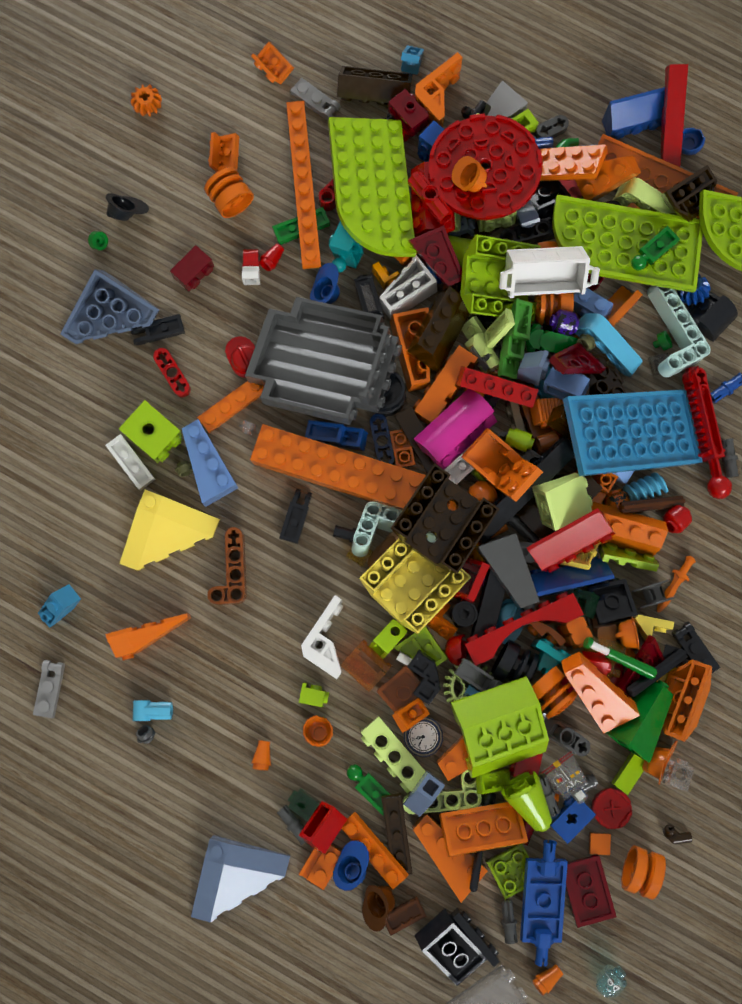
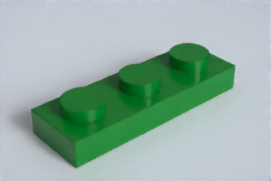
(289, 229)

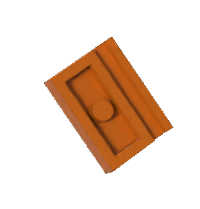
(320, 866)

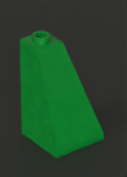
(643, 732)

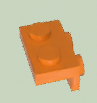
(273, 63)
(223, 151)

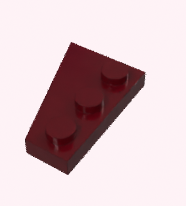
(576, 361)

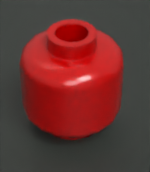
(677, 519)

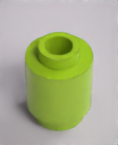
(519, 439)

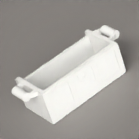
(547, 271)

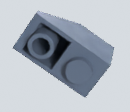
(534, 367)
(424, 793)

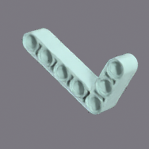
(683, 329)
(378, 520)

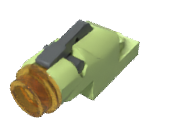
(476, 344)

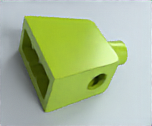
(386, 641)

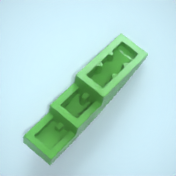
(514, 340)

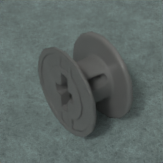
(654, 594)

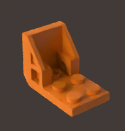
(431, 89)
(501, 465)

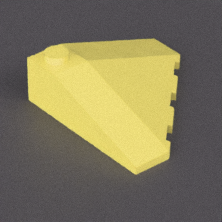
(163, 528)

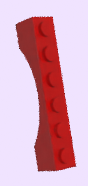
(562, 611)

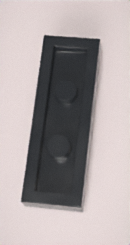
(476, 936)

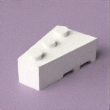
(408, 289)

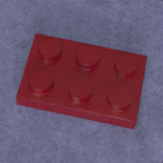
(588, 891)

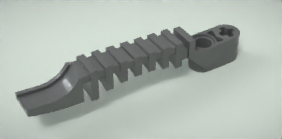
(483, 681)

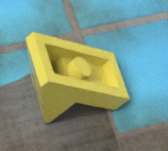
(645, 625)

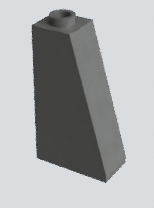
(510, 569)

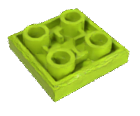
(509, 869)

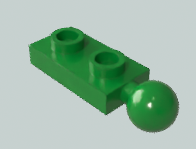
(655, 248)
(368, 786)

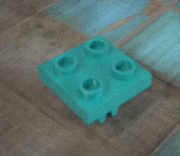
(548, 656)

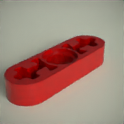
(169, 358)

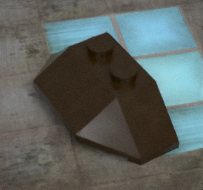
(684, 197)

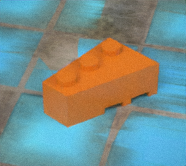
(611, 176)

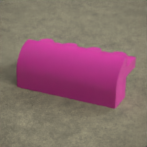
(456, 428)

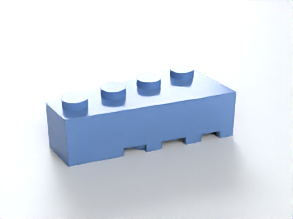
(208, 467)

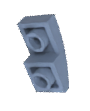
(527, 215)

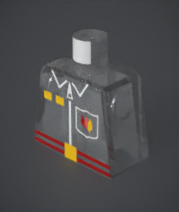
(567, 778)

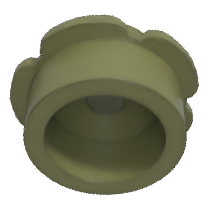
(587, 341)
(184, 469)

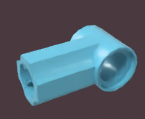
(145, 710)

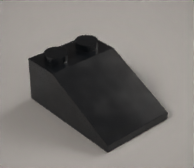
(449, 947)

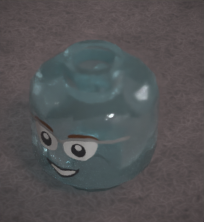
(611, 981)

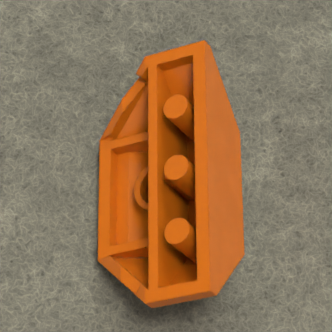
(690, 689)

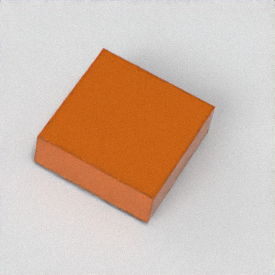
(599, 843)

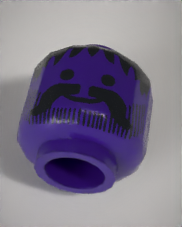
(564, 322)

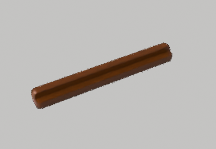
(650, 504)

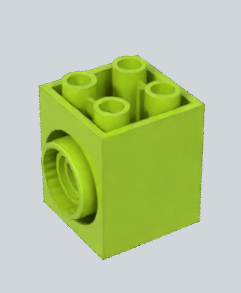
(160, 441)

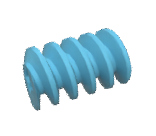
(646, 487)

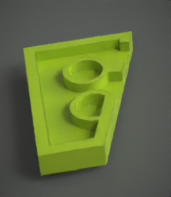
(611, 551)

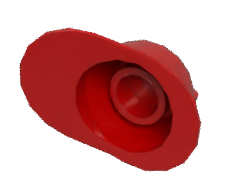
(239, 353)

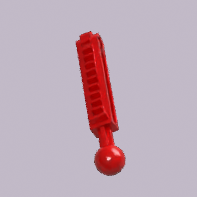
(707, 429)

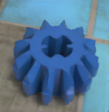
(699, 295)

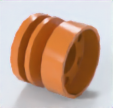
(228, 192)
(550, 303)
(553, 693)

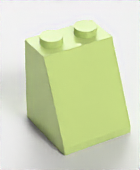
(562, 500)

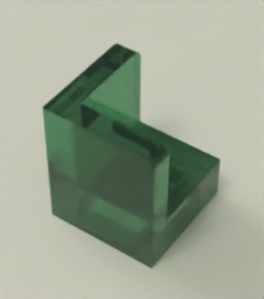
(588, 602)

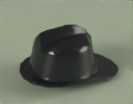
(124, 207)

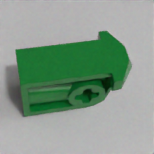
(548, 340)

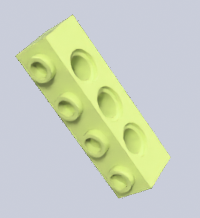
(377, 728)

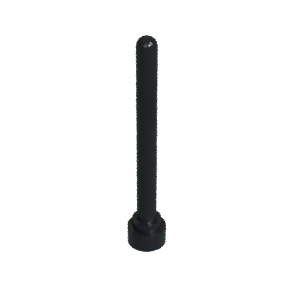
(487, 799)

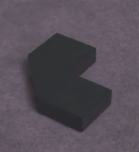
(426, 668)

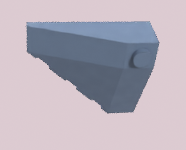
(107, 308)
(232, 874)

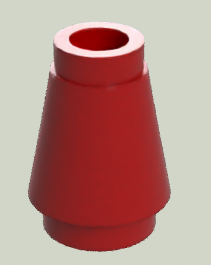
(271, 258)

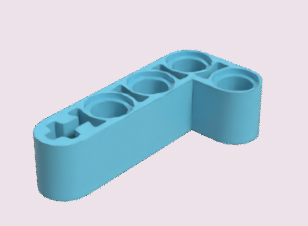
(610, 343)

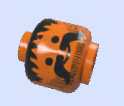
(615, 497)

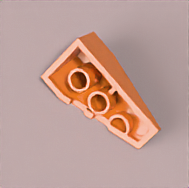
(134, 640)

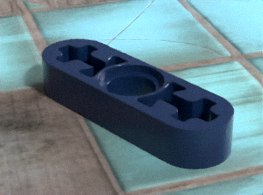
(384, 426)

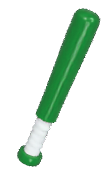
(625, 660)

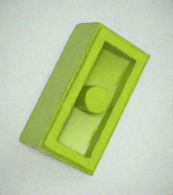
(628, 773)

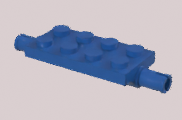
(543, 901)

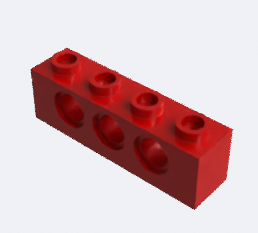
(497, 386)

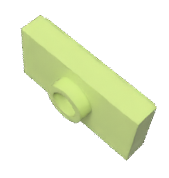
(499, 328)

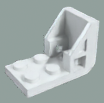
(326, 657)

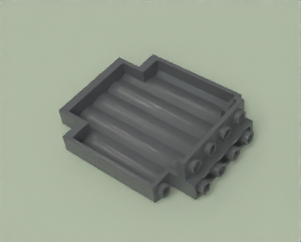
(324, 360)

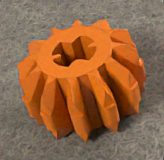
(146, 100)

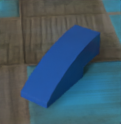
(337, 435)

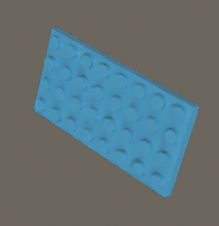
(631, 431)

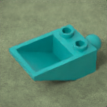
(345, 249)

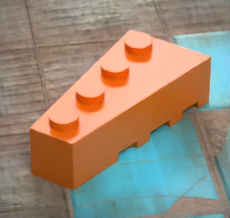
(444, 387)
(455, 869)

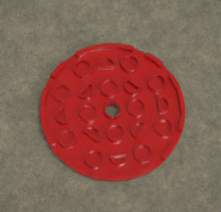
(512, 159)

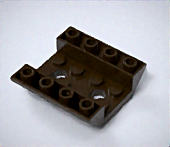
(455, 531)

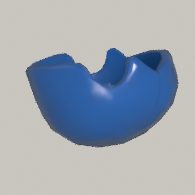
(692, 141)

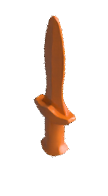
(679, 577)

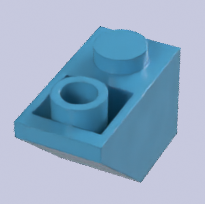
(59, 605)

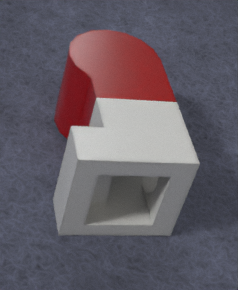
(251, 267)

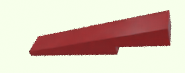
(673, 113)

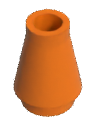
(262, 758)
(547, 979)

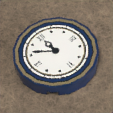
(424, 738)

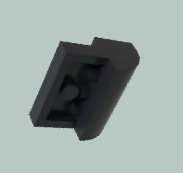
(713, 315)

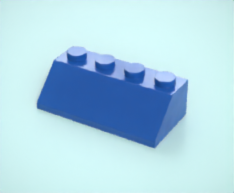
(634, 114)
(570, 577)

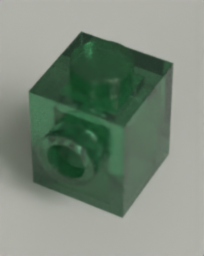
(303, 803)

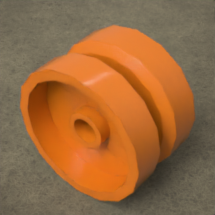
(643, 872)

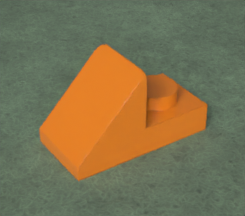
(410, 714)

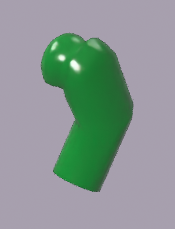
(570, 142)

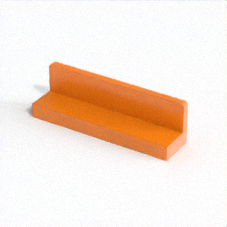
(622, 302)

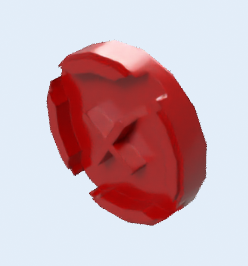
(612, 808)

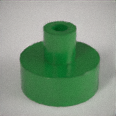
(98, 240)
(664, 341)

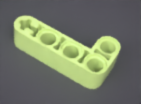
(642, 195)
(460, 793)

